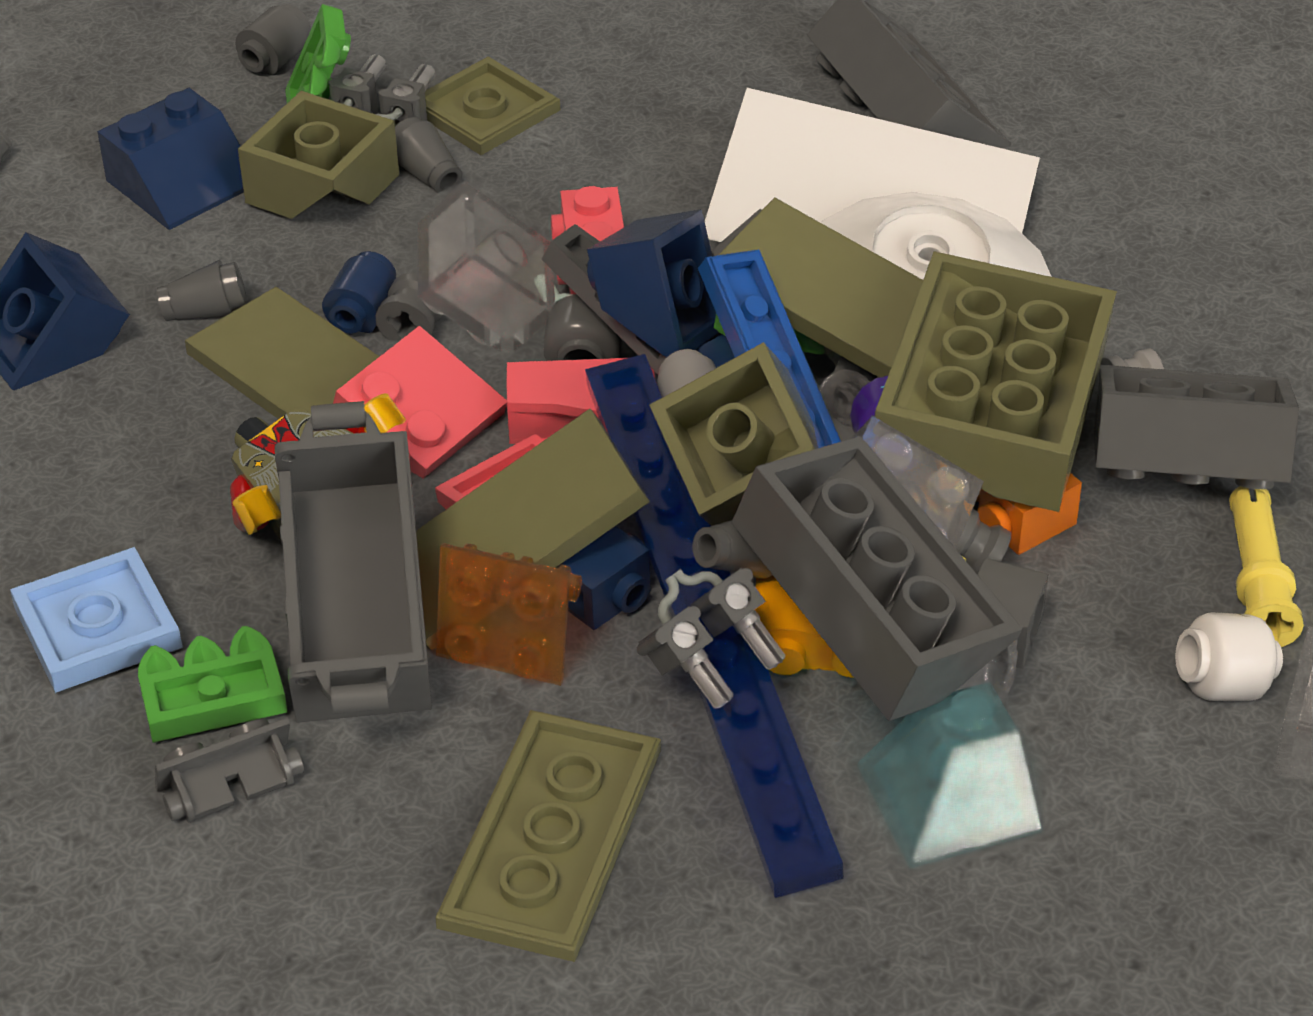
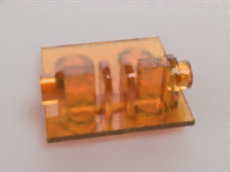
(504, 612)

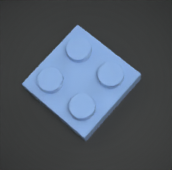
(95, 618)

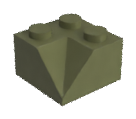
(317, 150)
(730, 425)

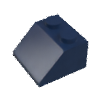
(173, 158)
(653, 281)
(52, 312)

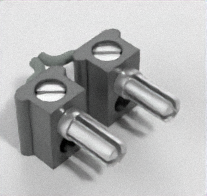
(397, 102)
(683, 636)

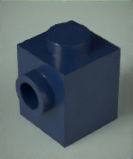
(613, 577)

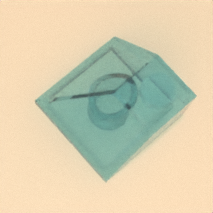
(953, 778)

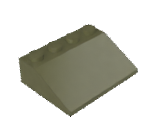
(999, 373)

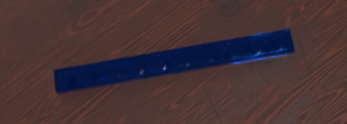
(752, 726)

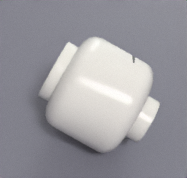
(1228, 657)

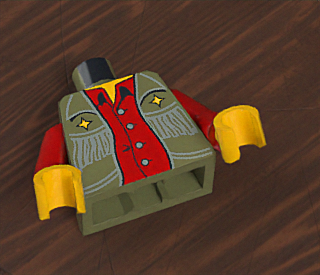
(256, 489)

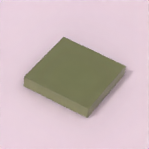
(487, 105)

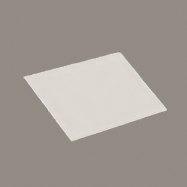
(833, 158)

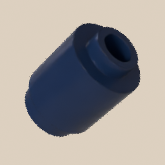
(359, 292)

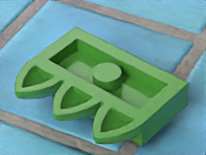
(323, 49)
(210, 687)

